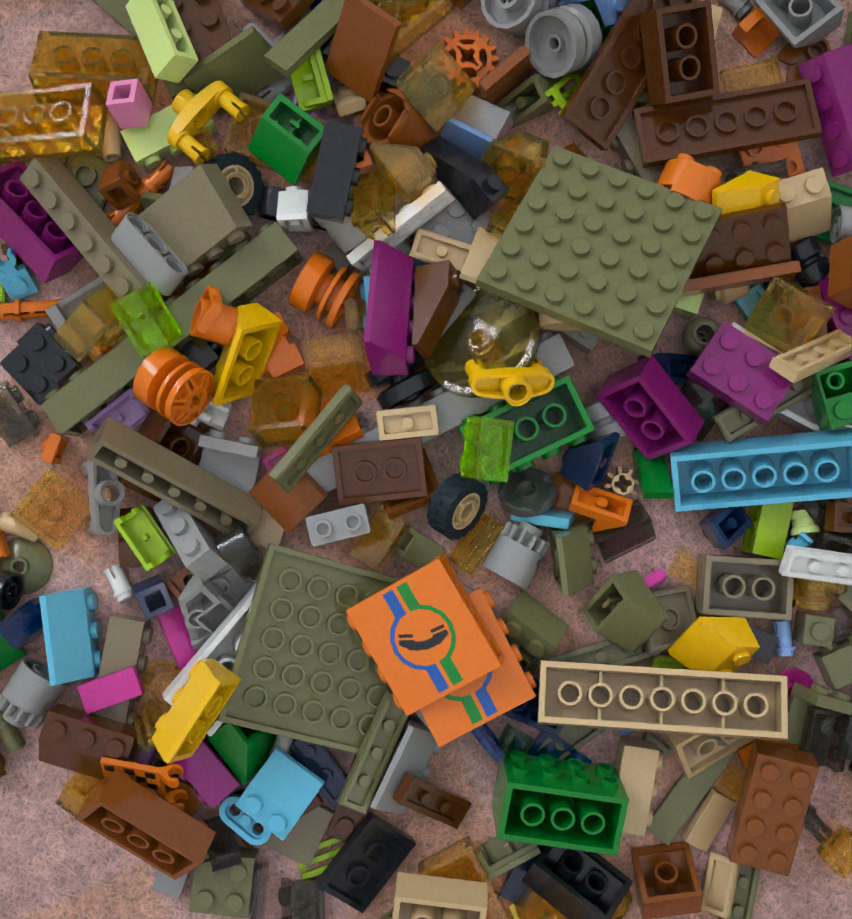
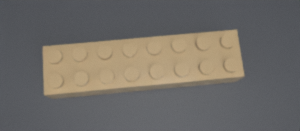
(663, 700)

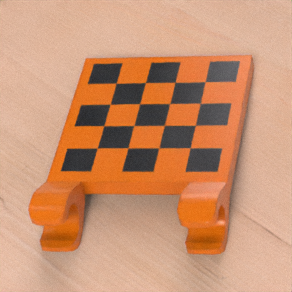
(150, 777)

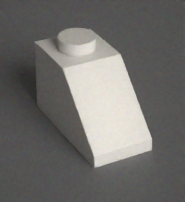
(292, 210)

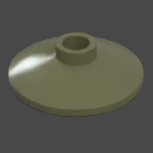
(36, 562)

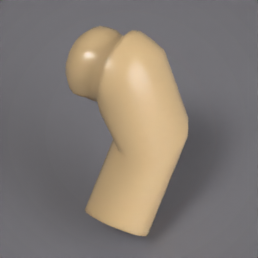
(11, 525)

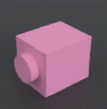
(129, 103)

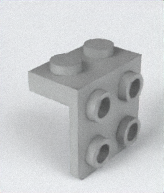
(231, 458)

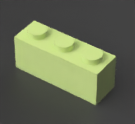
(162, 38)
(150, 142)

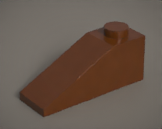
(434, 303)

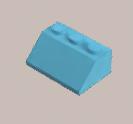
(71, 634)

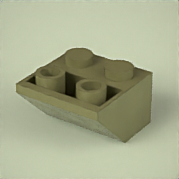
(625, 611)
(532, 629)

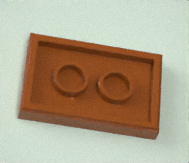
(362, 47)

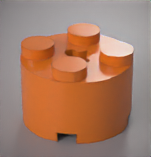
(690, 178)

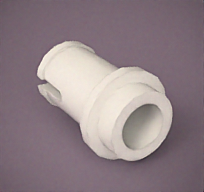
(119, 583)

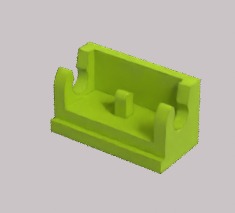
(312, 84)
(769, 529)
(145, 537)

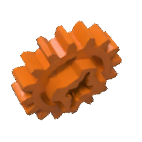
(473, 47)

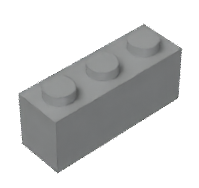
(190, 540)

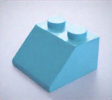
(279, 793)

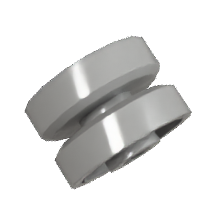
(514, 15)
(563, 40)

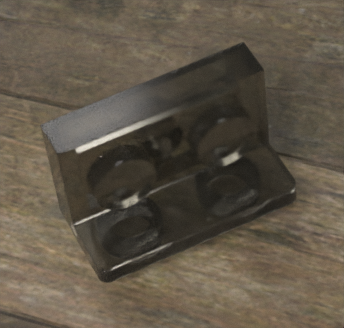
(15, 419)
(827, 736)
(301, 899)

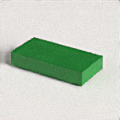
(653, 476)

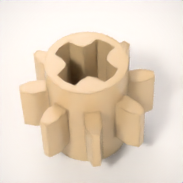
(625, 476)

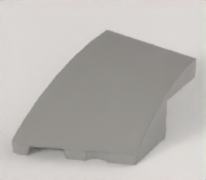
(210, 602)

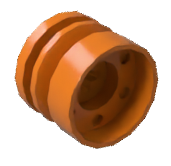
(322, 288)
(173, 386)

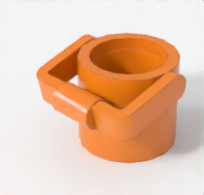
(212, 318)

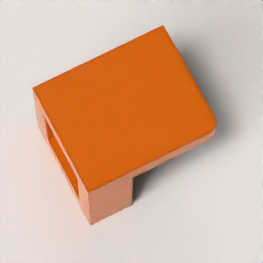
(755, 33)

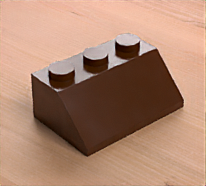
(178, 439)
(81, 740)

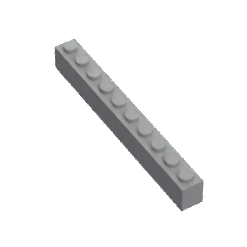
(451, 407)

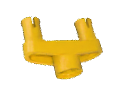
(196, 111)
(497, 382)

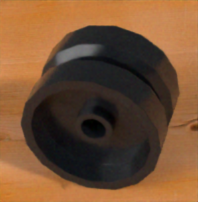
(402, 387)

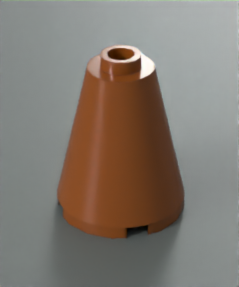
(395, 121)

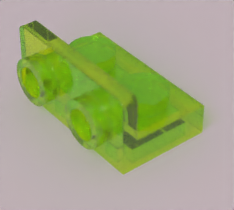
(146, 319)
(487, 449)

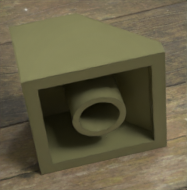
(572, 557)

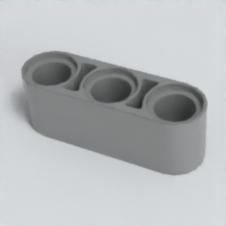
(149, 253)

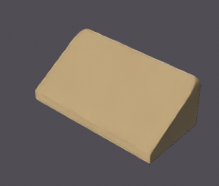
(708, 820)

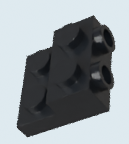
(40, 362)

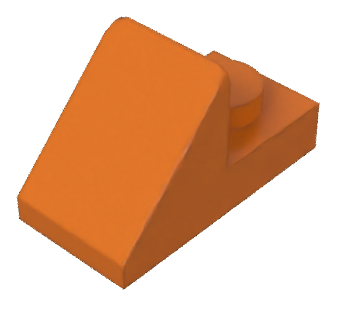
(603, 506)

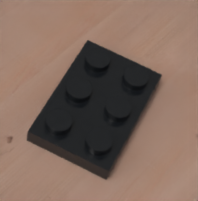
(366, 862)

